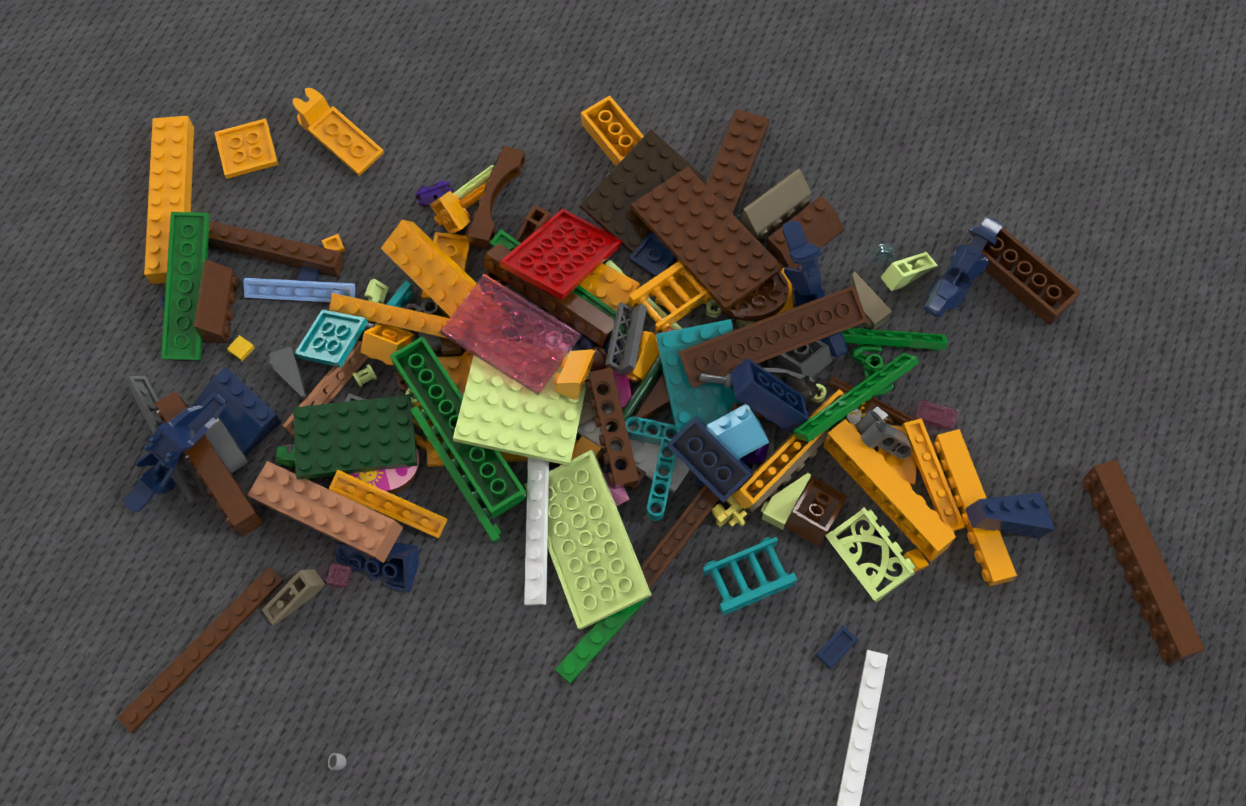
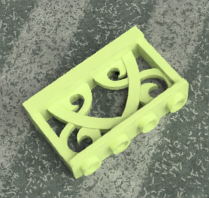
(871, 582)

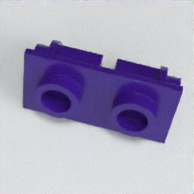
(426, 195)

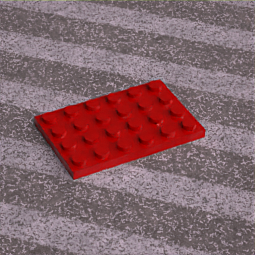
(561, 254)

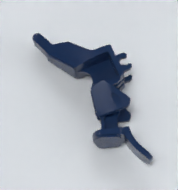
(965, 265)
(808, 280)
(166, 448)

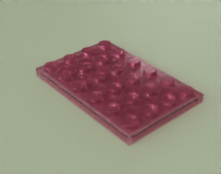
(510, 334)

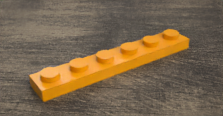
(933, 474)
(388, 504)

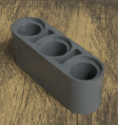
(225, 446)

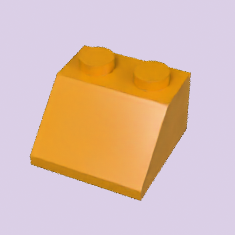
(383, 341)
(574, 373)

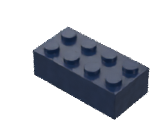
(769, 396)
(710, 459)

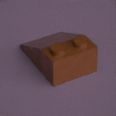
(815, 511)

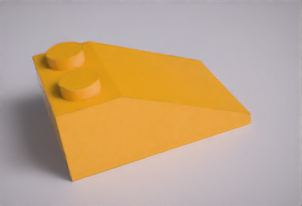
(450, 212)

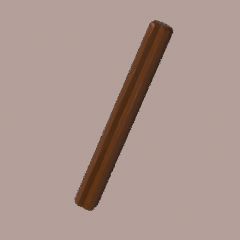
(894, 414)

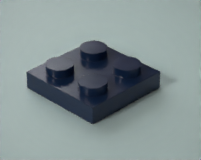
(652, 256)

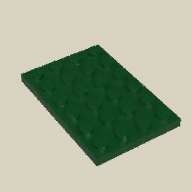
(354, 437)

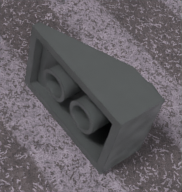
(806, 359)

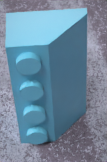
(740, 431)

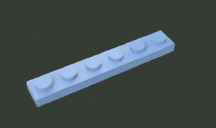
(295, 289)

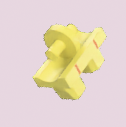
(724, 516)

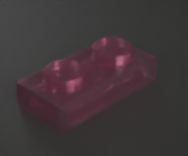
(936, 414)

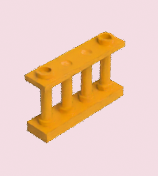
(654, 288)

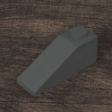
(287, 368)

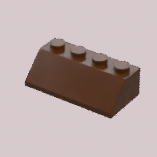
(819, 225)
(215, 303)

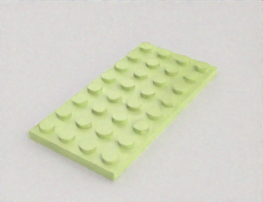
(590, 543)

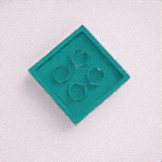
(331, 338)

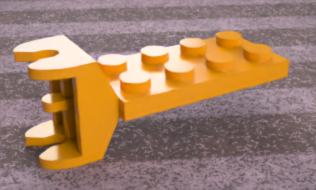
(336, 132)

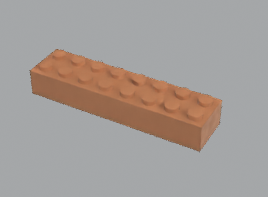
(325, 511)

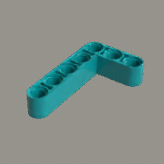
(663, 462)

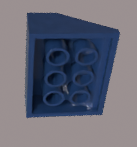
(245, 414)

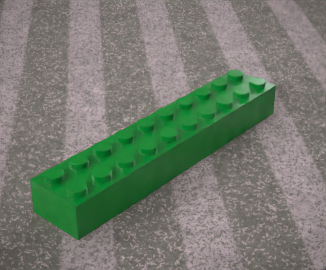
(442, 403)

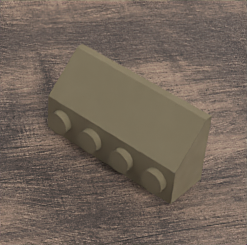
(777, 205)

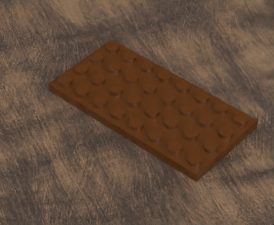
(706, 238)

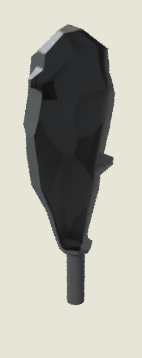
(798, 382)

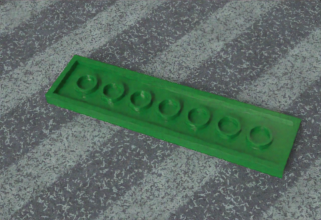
(184, 275)

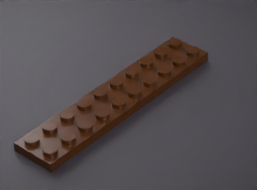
(774, 335)

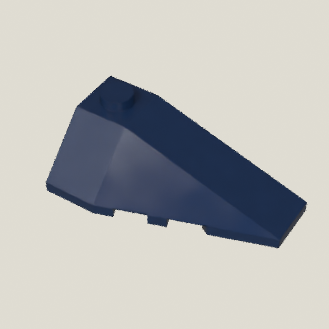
(396, 571)

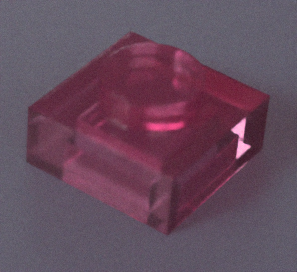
(339, 575)

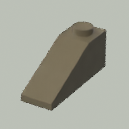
(874, 308)
(293, 595)

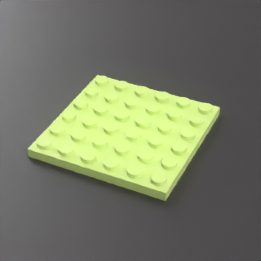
(514, 420)

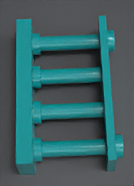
(747, 595)

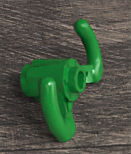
(871, 363)

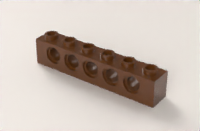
(605, 379)

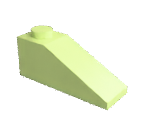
(907, 270)
(781, 504)

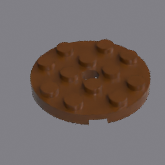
(763, 303)

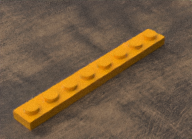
(388, 314)

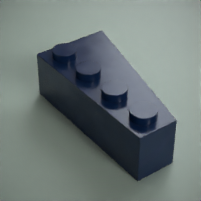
(1015, 513)

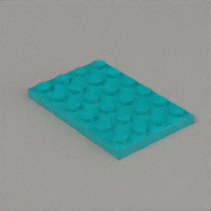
(705, 401)

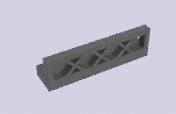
(629, 341)

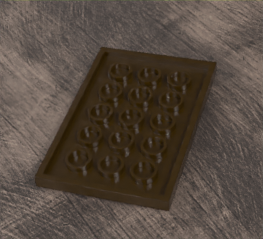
(637, 174)

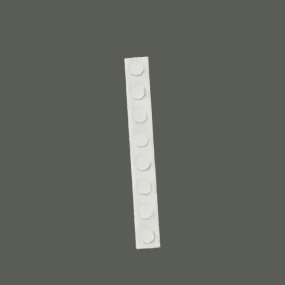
(536, 532)
(862, 729)

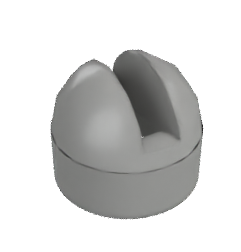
(336, 761)

